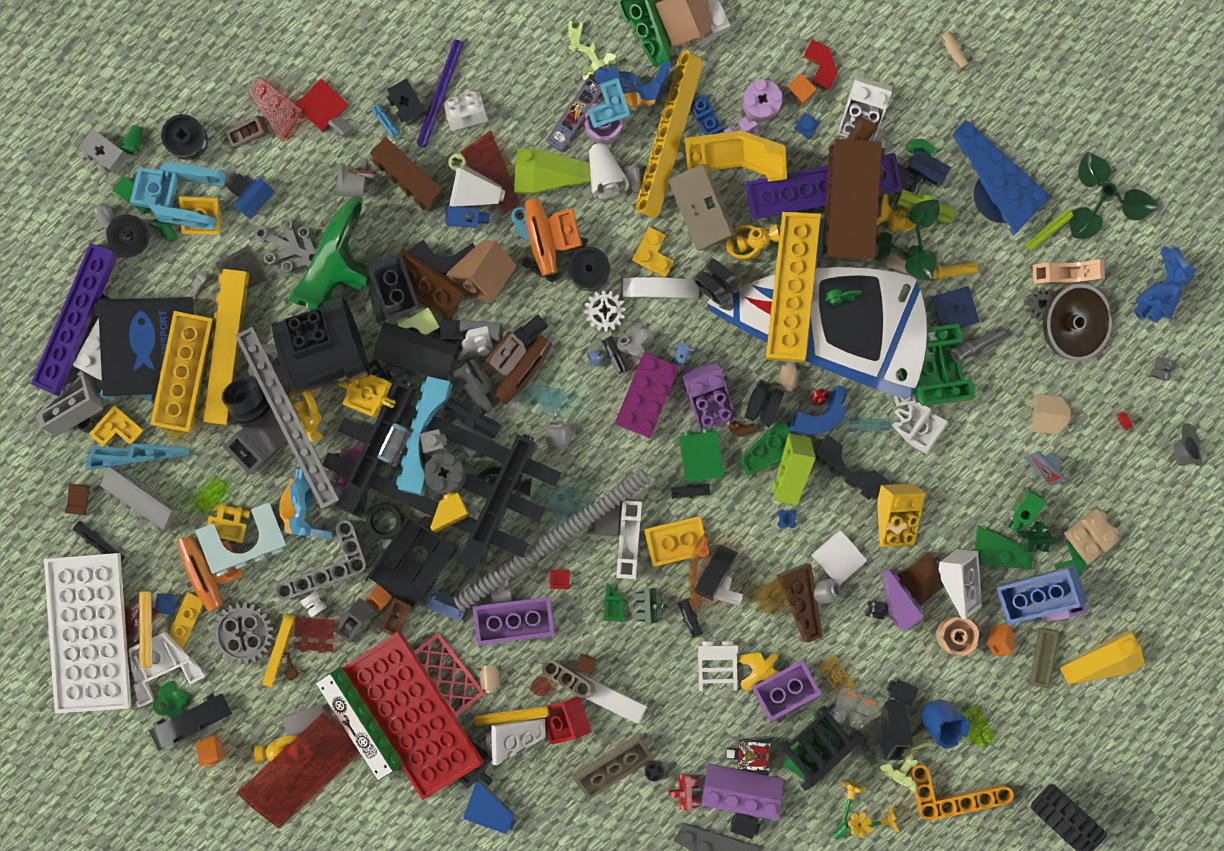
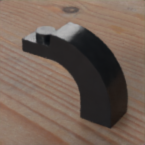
(439, 263)

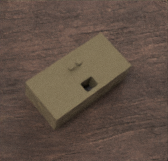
(702, 207)

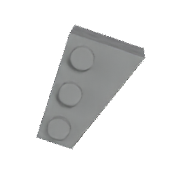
(72, 407)

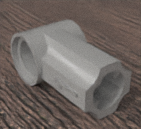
(503, 593)

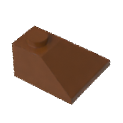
(922, 577)

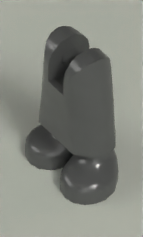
(478, 387)

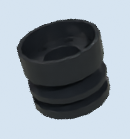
(246, 402)

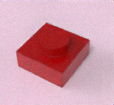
(559, 579)

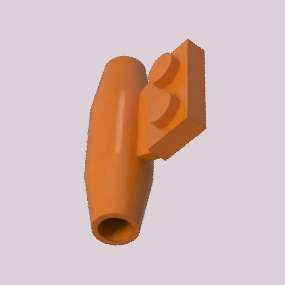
(550, 234)
(200, 574)

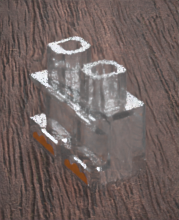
(854, 704)

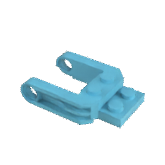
(158, 188)

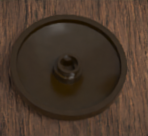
(1077, 322)

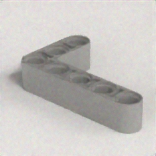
(330, 571)

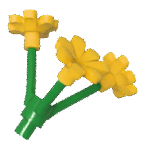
(859, 824)

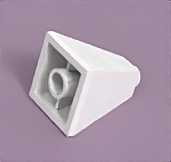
(474, 189)

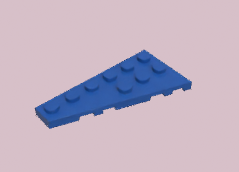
(1003, 180)

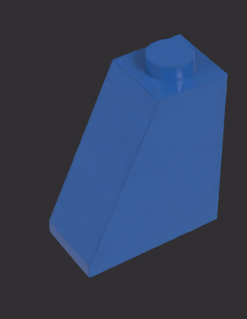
(488, 810)

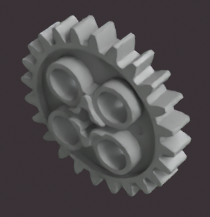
(260, 630)

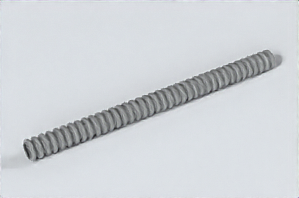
(552, 540)

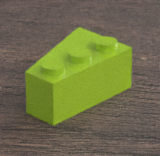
(793, 469)

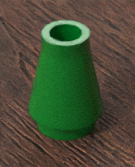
(132, 140)

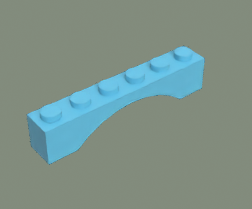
(434, 397)

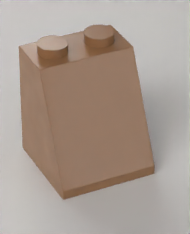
(685, 20)
(483, 271)

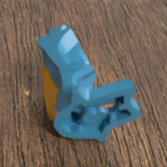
(294, 505)

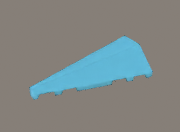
(111, 456)

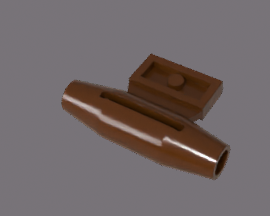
(517, 364)

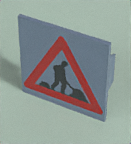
(1046, 466)

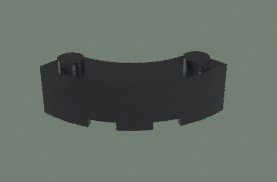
(203, 715)

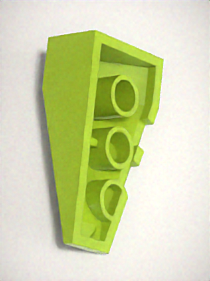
(544, 171)

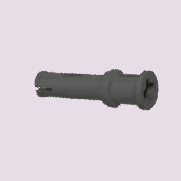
(971, 347)

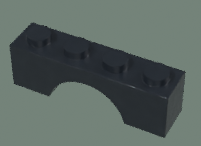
(830, 453)

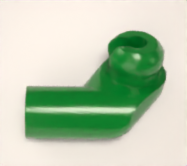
(166, 230)

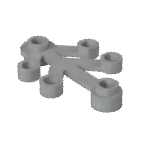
(291, 247)

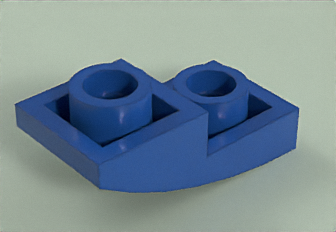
(705, 116)

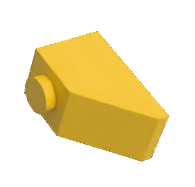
(449, 512)

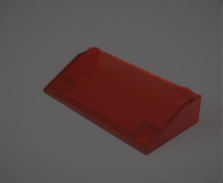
(300, 770)

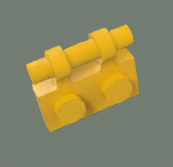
(226, 528)

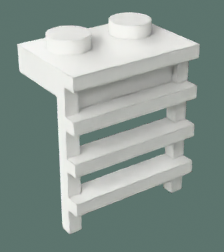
(712, 651)

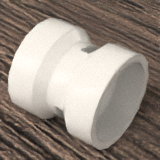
(313, 604)

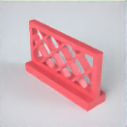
(462, 668)

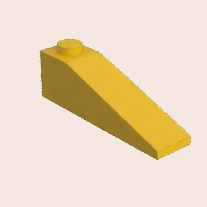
(1111, 659)

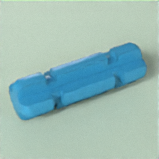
(385, 121)

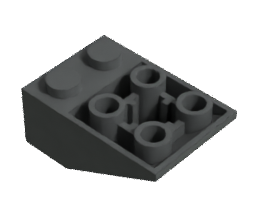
(257, 444)

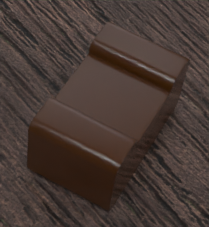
(77, 499)
(586, 664)

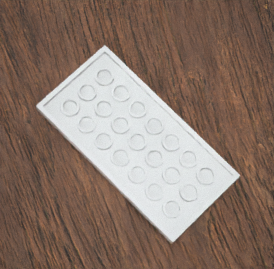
(87, 633)

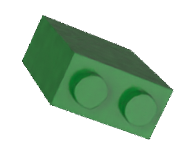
(701, 455)

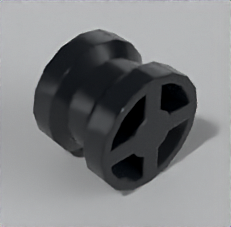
(875, 610)
(656, 776)

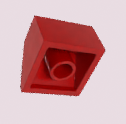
(566, 720)

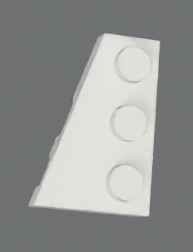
(514, 736)

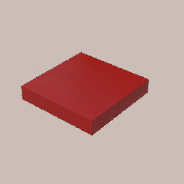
(322, 105)

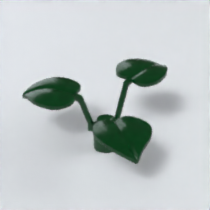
(1095, 171)
(920, 262)

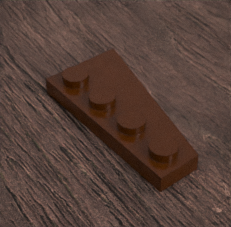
(799, 591)

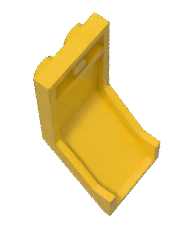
(737, 150)

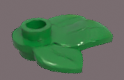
(836, 296)
(174, 699)

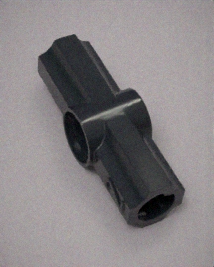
(531, 330)
(472, 417)

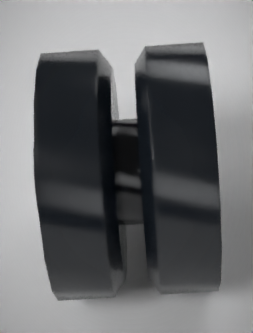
(176, 129)
(135, 228)
(591, 280)
(717, 282)
(765, 403)

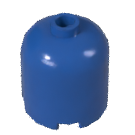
(944, 723)

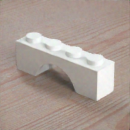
(629, 539)

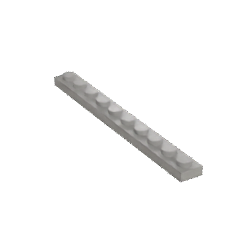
(287, 417)

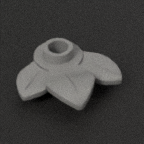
(633, 339)

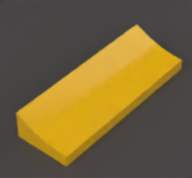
(182, 372)

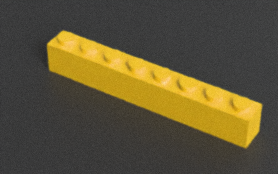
(226, 349)

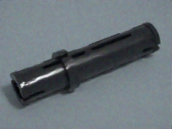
(92, 538)

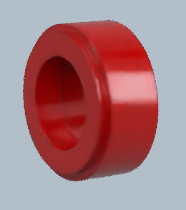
(1124, 420)

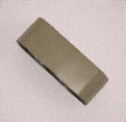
(560, 675)

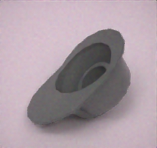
(1188, 447)

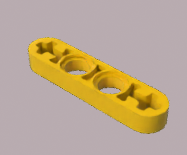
(279, 650)

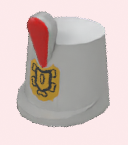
(351, 181)

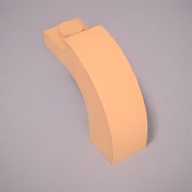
(1068, 273)

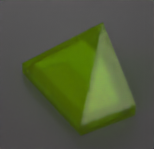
(209, 495)
(979, 729)

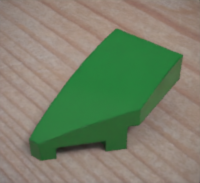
(613, 605)

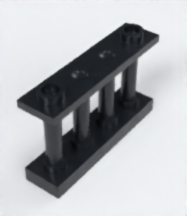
(836, 753)

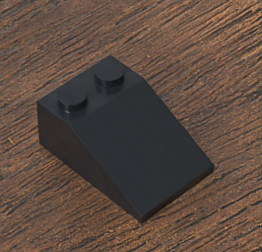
(390, 288)

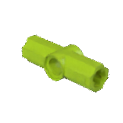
(908, 199)

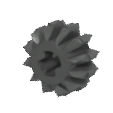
(1033, 303)

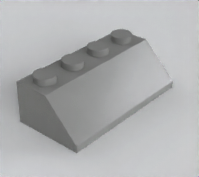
(139, 497)

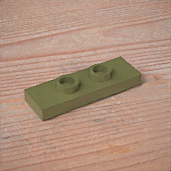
(1043, 658)

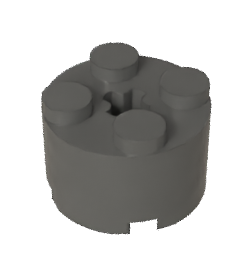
(434, 470)

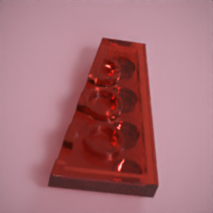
(486, 159)

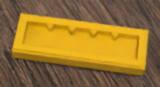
(186, 619)

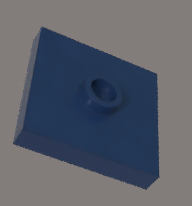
(955, 308)

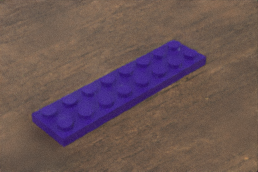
(806, 190)
(74, 319)

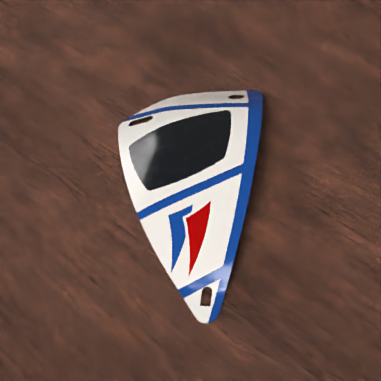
(855, 338)

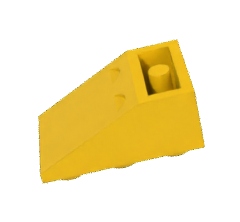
(899, 514)

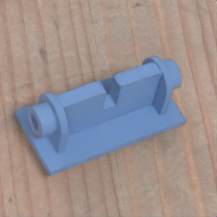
(682, 352)
(444, 604)

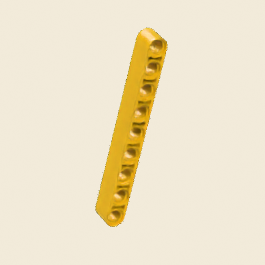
(669, 134)

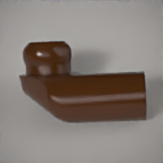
(741, 430)

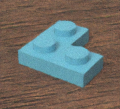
(614, 106)

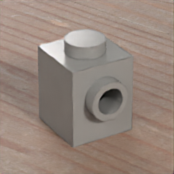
(433, 442)

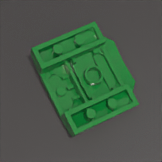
(941, 376)

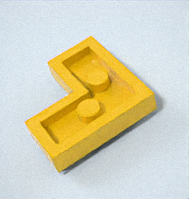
(648, 255)
(116, 423)

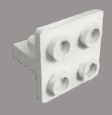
(465, 110)

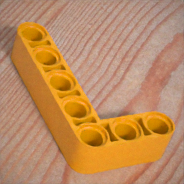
(955, 799)

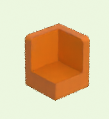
(802, 89)
(1001, 640)

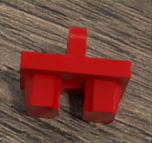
(684, 793)

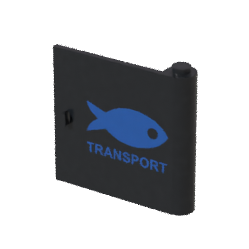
(135, 341)

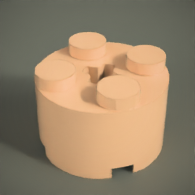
(968, 638)

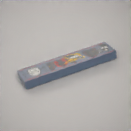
(574, 115)

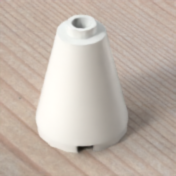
(605, 173)

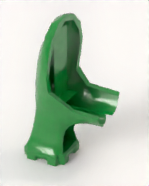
(332, 261)

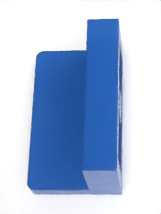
(253, 197)

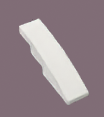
(615, 701)

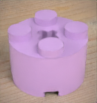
(757, 91)
(603, 134)

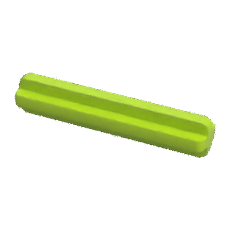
(1048, 230)

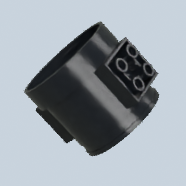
(320, 347)

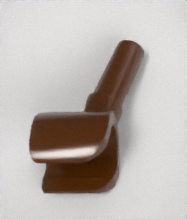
(292, 673)

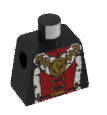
(752, 754)

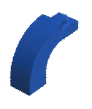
(831, 416)

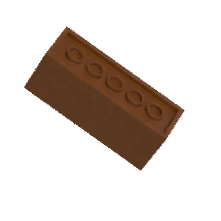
(852, 200)

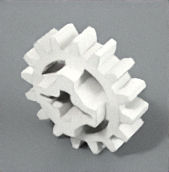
(613, 311)

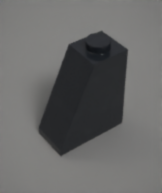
(895, 730)

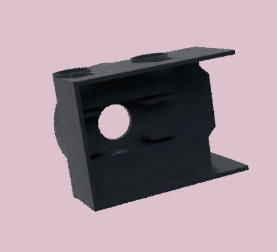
(400, 573)

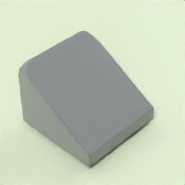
(341, 126)

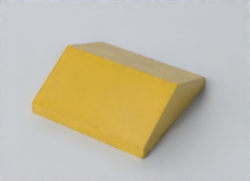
(204, 206)

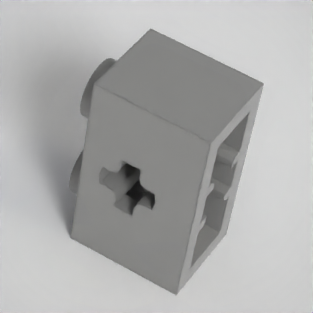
(94, 143)

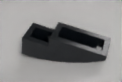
(715, 572)

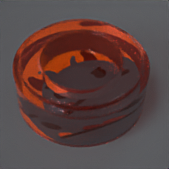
(541, 686)

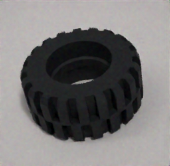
(1068, 819)

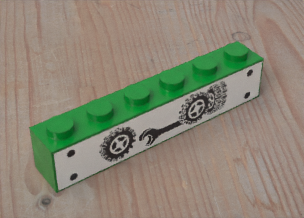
(359, 723)

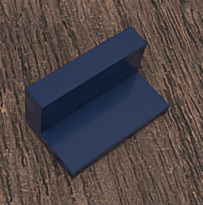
(929, 167)

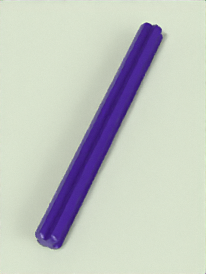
(440, 93)

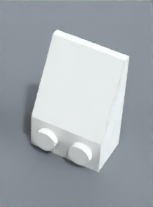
(962, 580)

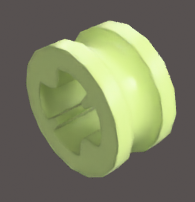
(459, 157)

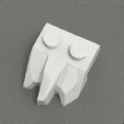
(919, 426)

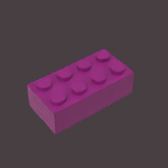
(646, 395)

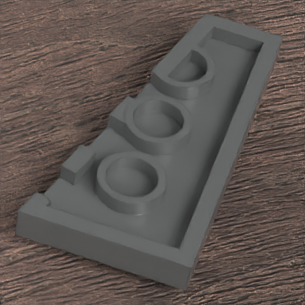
(702, 840)

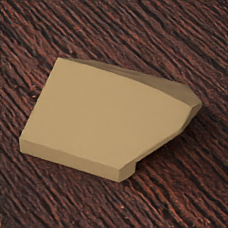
(1050, 414)

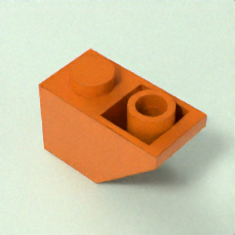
(210, 750)

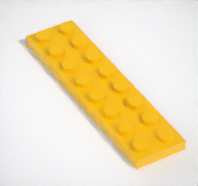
(793, 287)

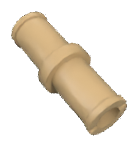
(954, 50)

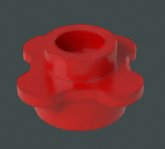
(819, 397)

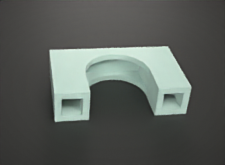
(221, 559)

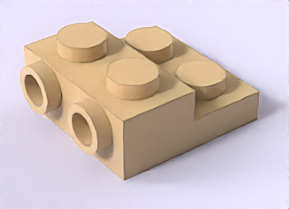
(1092, 535)

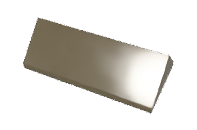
(613, 766)

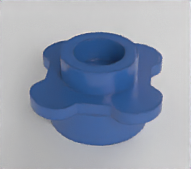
(790, 514)

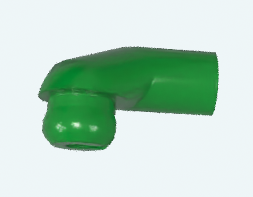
(916, 144)

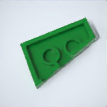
(767, 449)
(1000, 551)

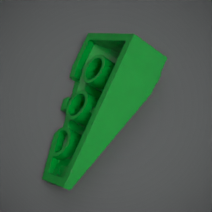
(648, 26)

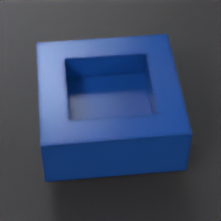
(807, 125)
(166, 603)

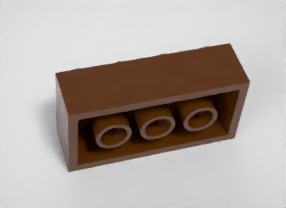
(406, 173)

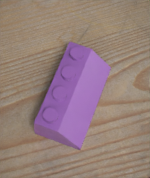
(513, 620)
(742, 792)

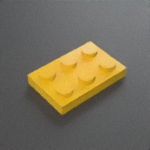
(673, 540)

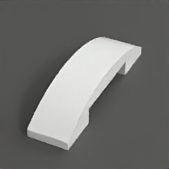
(660, 288)

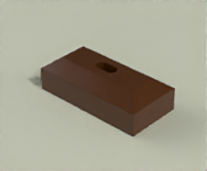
(864, 128)
(392, 623)

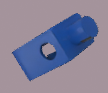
(456, 216)

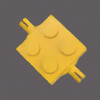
(367, 394)

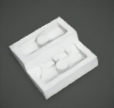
(839, 557)

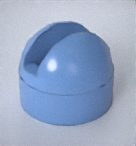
(594, 358)

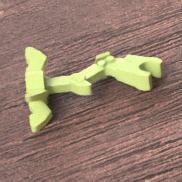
(574, 36)
(899, 776)

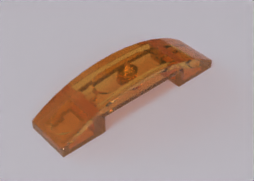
(699, 551)

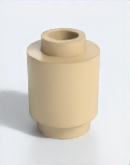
(788, 377)
(489, 678)

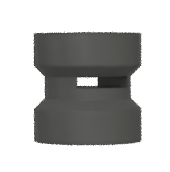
(1162, 368)

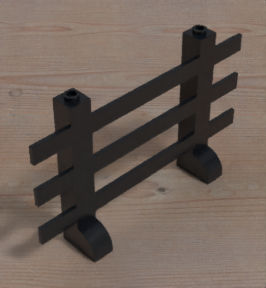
(499, 496)

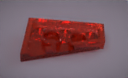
(276, 107)

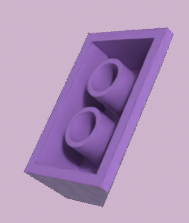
(786, 691)

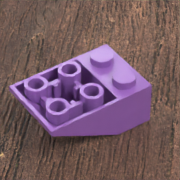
(708, 395)
(899, 605)

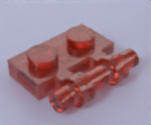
(314, 628)

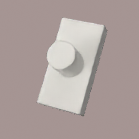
(728, 596)

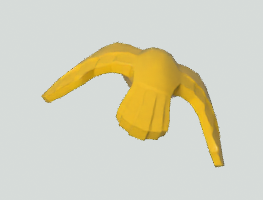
(895, 218)
(761, 668)

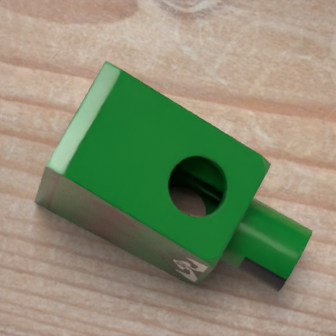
(1027, 501)

